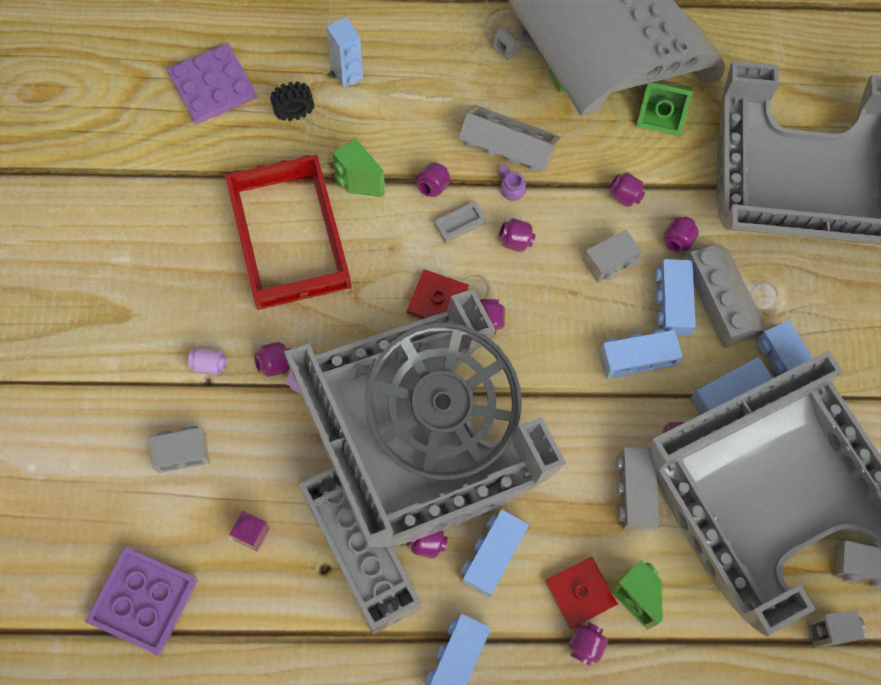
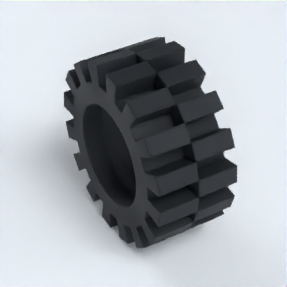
(292, 101)

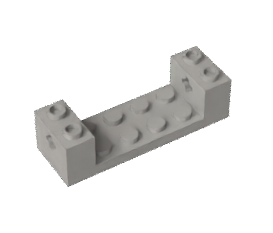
(371, 571)

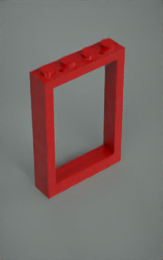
(274, 174)

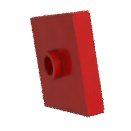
(433, 294)
(581, 592)

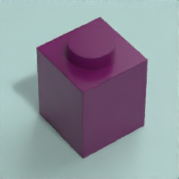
(249, 531)

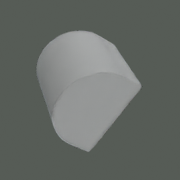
(505, 43)

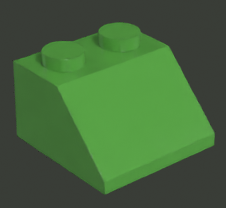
(664, 107)
(358, 170)
(641, 594)

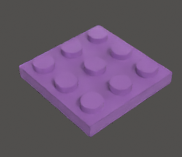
(212, 83)
(142, 601)

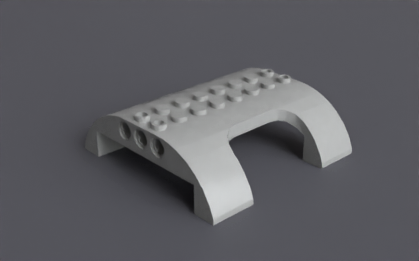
(616, 45)
(796, 178)
(769, 481)
(385, 498)

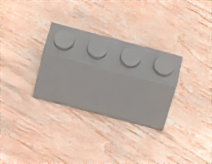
(508, 138)
(725, 296)

